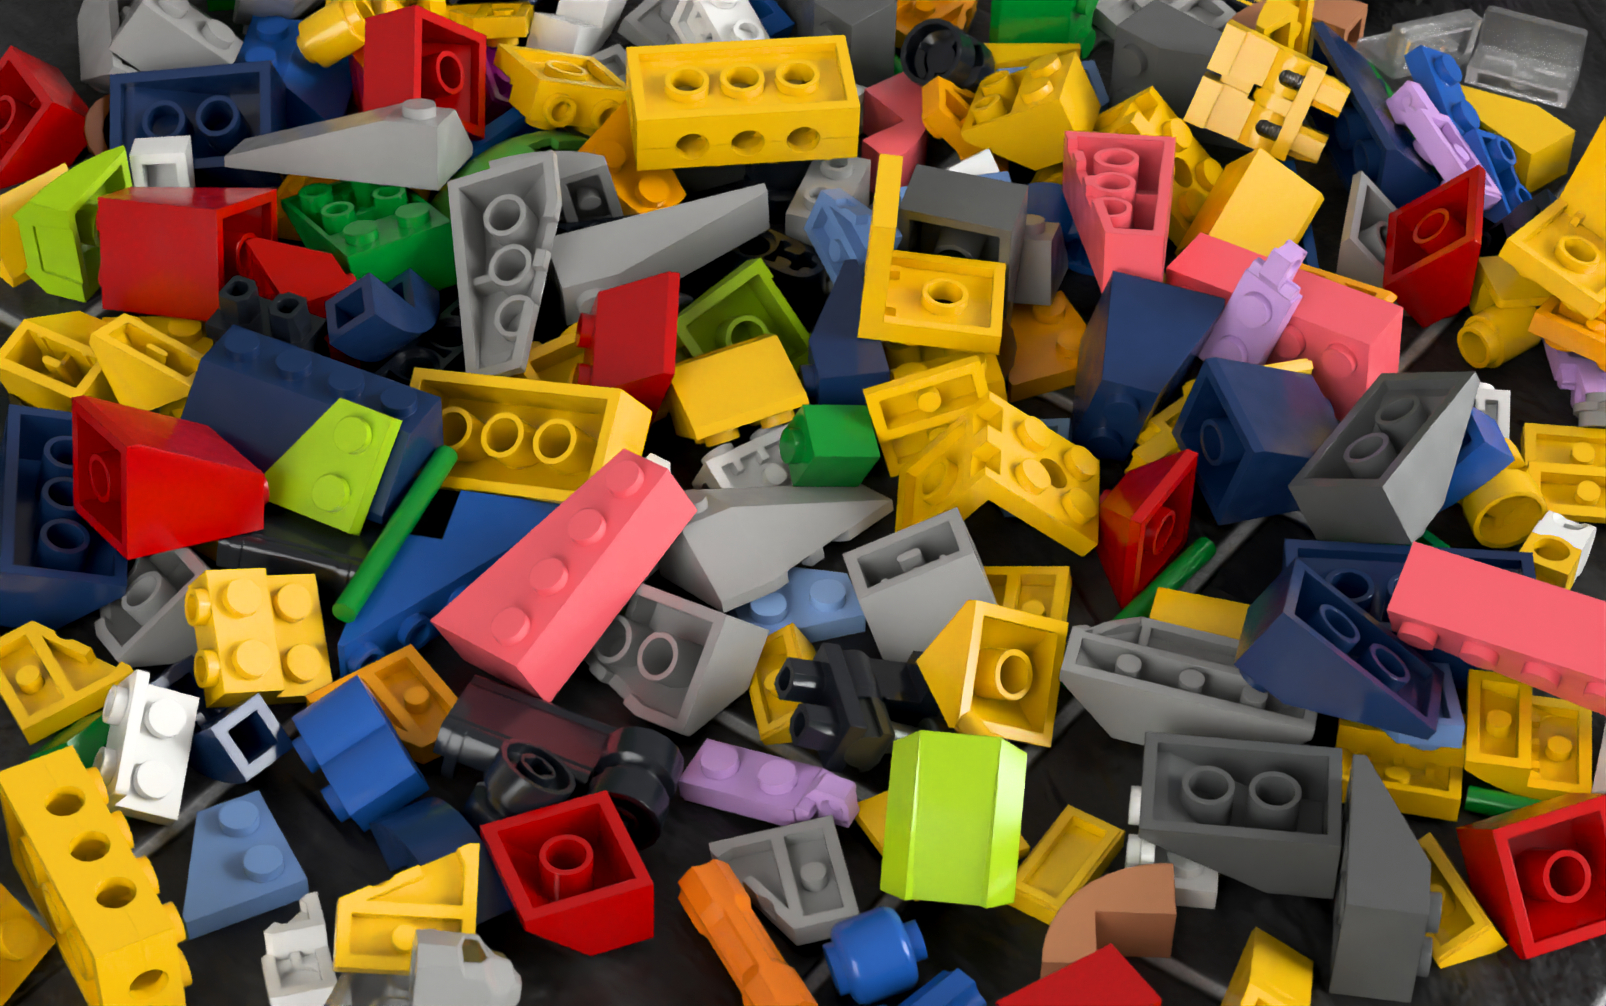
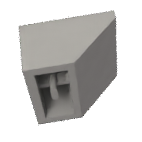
(917, 582)

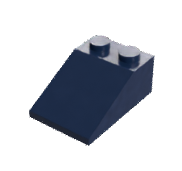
(211, 105)
(837, 359)
(1335, 658)

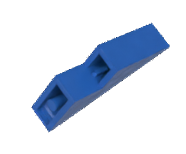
(433, 573)

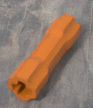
(725, 916)

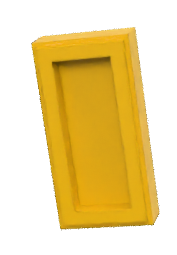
(1064, 861)

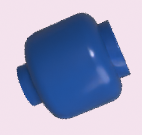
(874, 955)

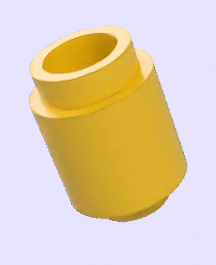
(333, 31)
(1496, 336)

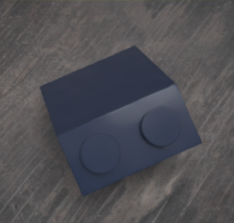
(1136, 359)
(1251, 435)

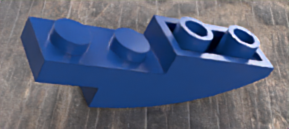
(1440, 79)

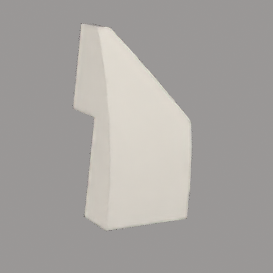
(298, 958)

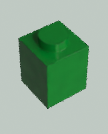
(829, 446)

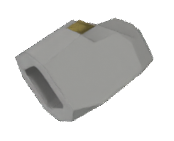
(459, 972)

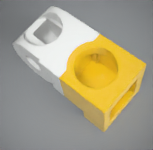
(1559, 549)

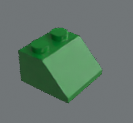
(1043, 22)

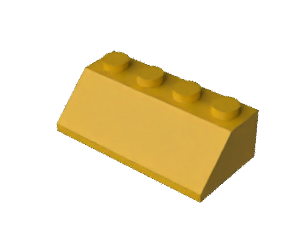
(531, 434)

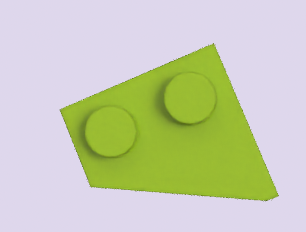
(335, 466)

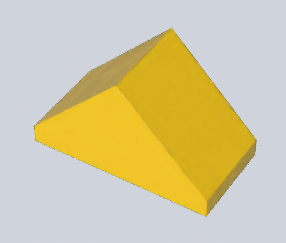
(143, 363)

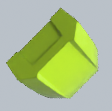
(61, 225)
(739, 309)
(953, 819)

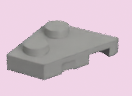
(793, 876)

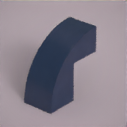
(379, 318)
(227, 741)
(431, 831)

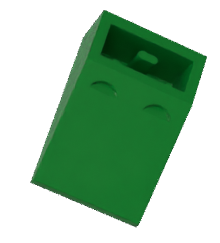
(375, 230)

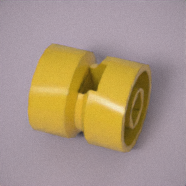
(1506, 506)

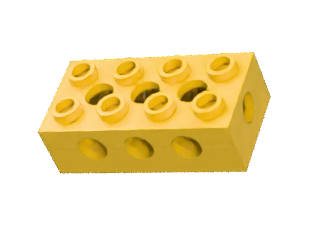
(742, 102)
(91, 885)

